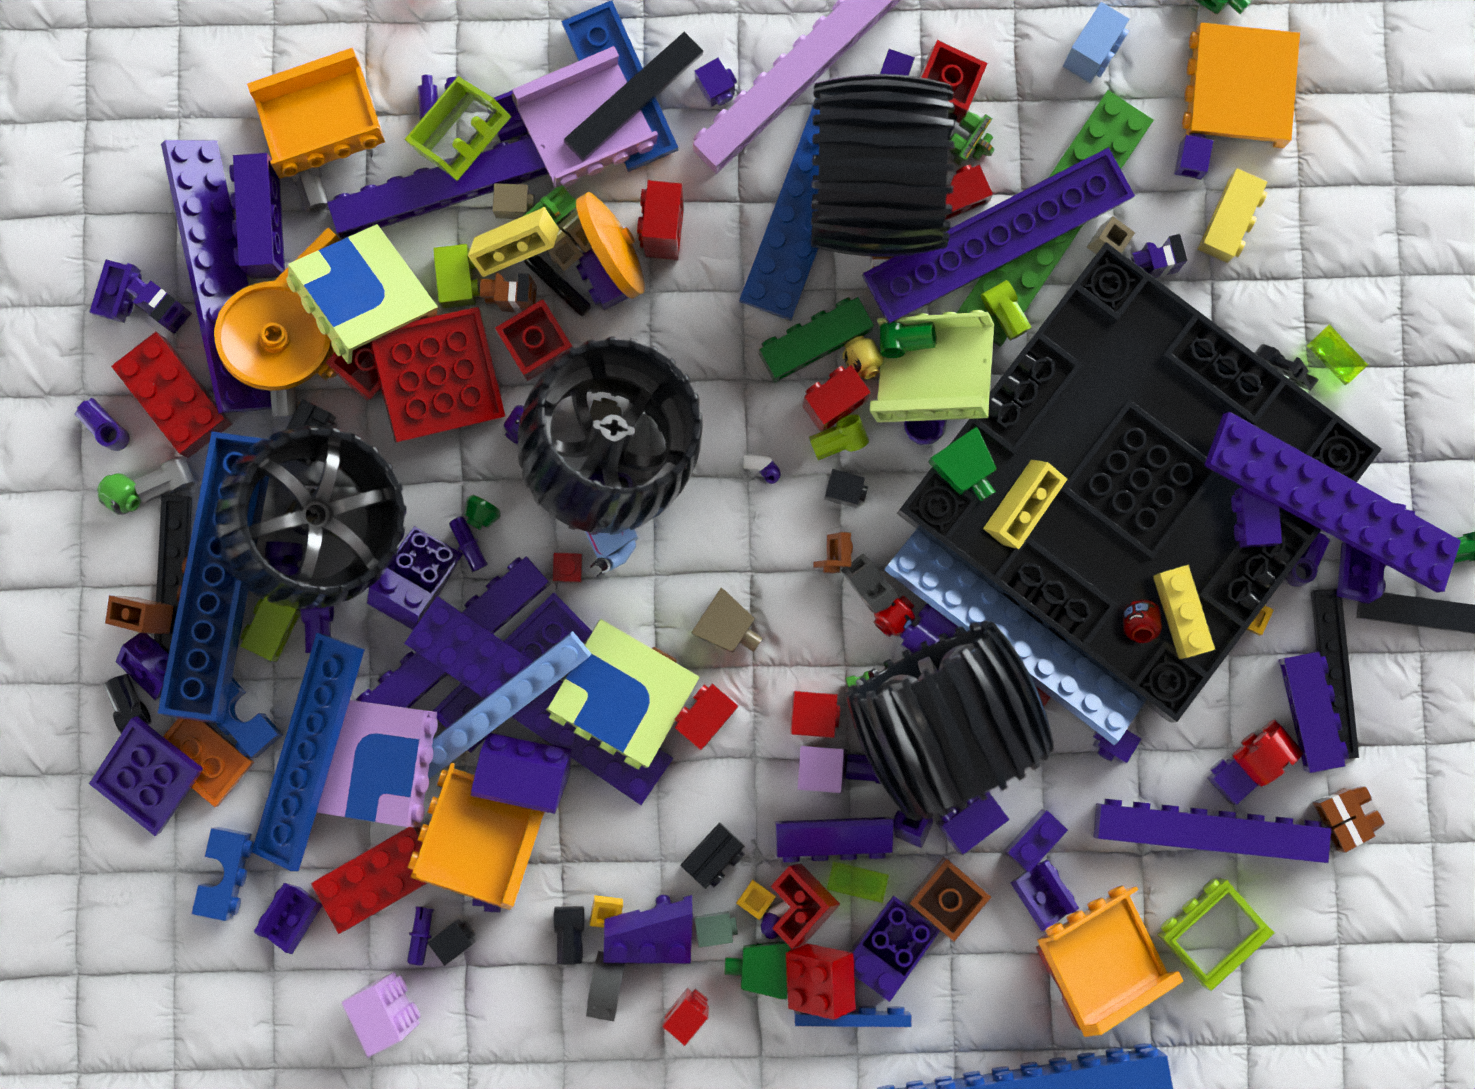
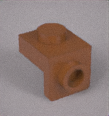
(838, 553)

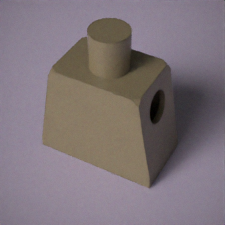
(727, 624)

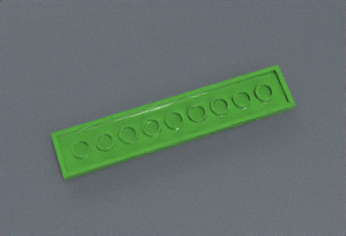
(1110, 125)

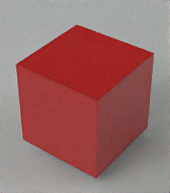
(814, 714)

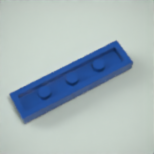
(864, 1017)

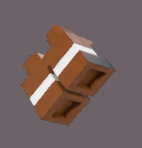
(509, 295)
(1346, 818)

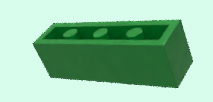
(815, 339)

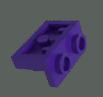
(144, 662)

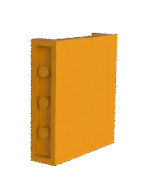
(1242, 83)
(316, 113)
(474, 843)
(1106, 962)

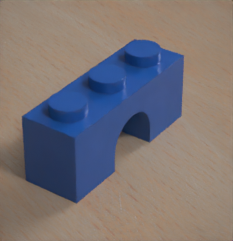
(251, 736)
(231, 850)

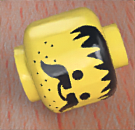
(863, 356)

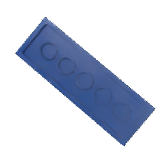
(602, 29)

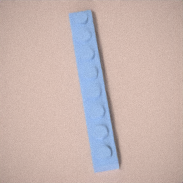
(507, 701)

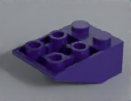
(414, 578)
(891, 947)

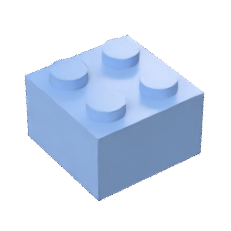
(1097, 43)

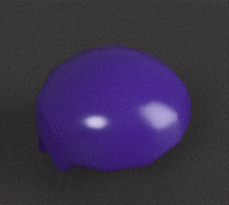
(925, 431)

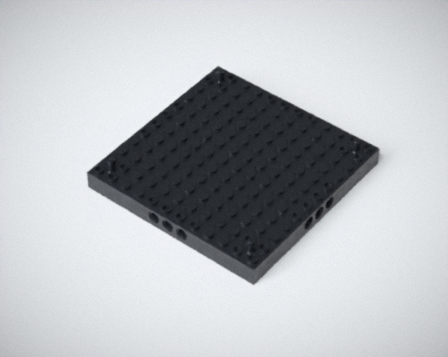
(1126, 406)

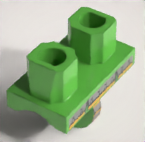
(975, 126)
(557, 203)

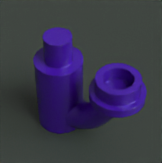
(428, 93)

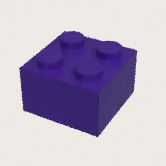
(973, 824)

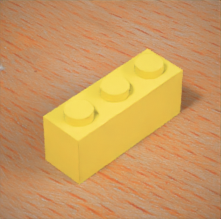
(1233, 216)
(513, 242)
(1025, 504)
(1183, 612)

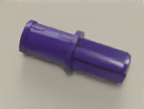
(467, 544)
(420, 935)

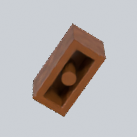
(139, 614)

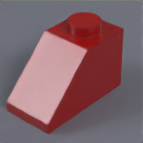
(969, 190)

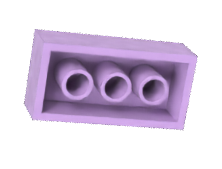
(382, 1013)

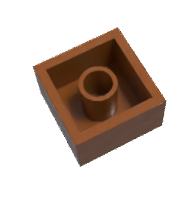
(949, 898)

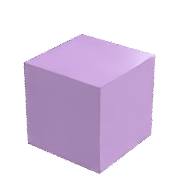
(822, 769)

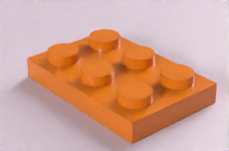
(218, 757)

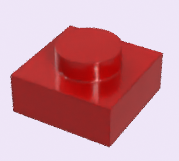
(567, 567)

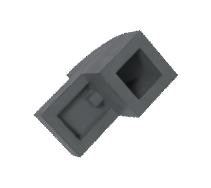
(869, 584)
(604, 989)

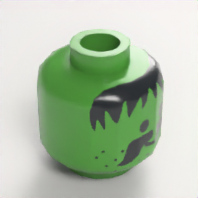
(118, 494)

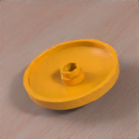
(611, 244)
(269, 337)

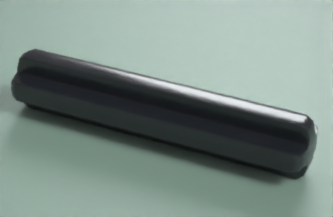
(558, 284)

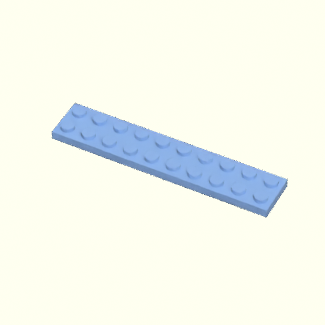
(1049, 660)

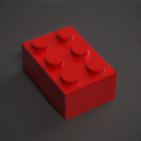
(661, 220)

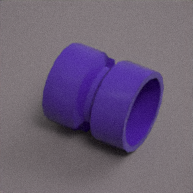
(289, 552)

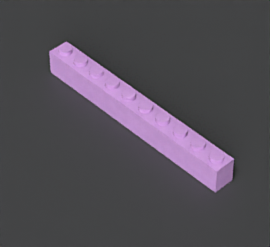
(787, 79)

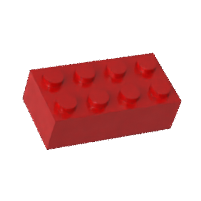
(171, 394)
(370, 881)

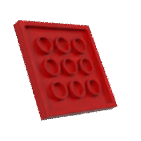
(437, 375)

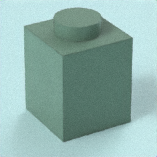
(715, 929)

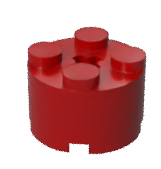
(1267, 753)

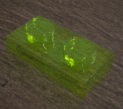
(1337, 355)
(857, 881)

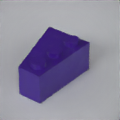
(650, 935)

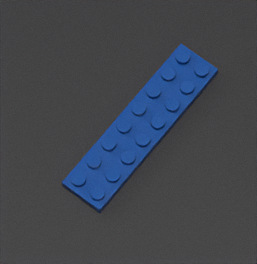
(786, 247)
(307, 751)

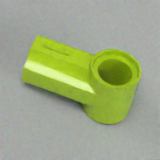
(1002, 303)
(846, 435)

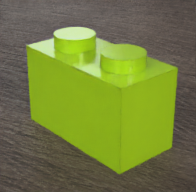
(455, 276)
(269, 629)

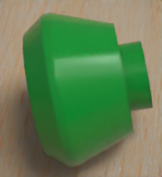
(480, 512)

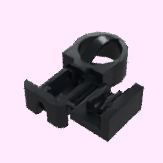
(1294, 370)

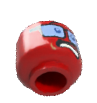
(896, 617)
(1142, 621)

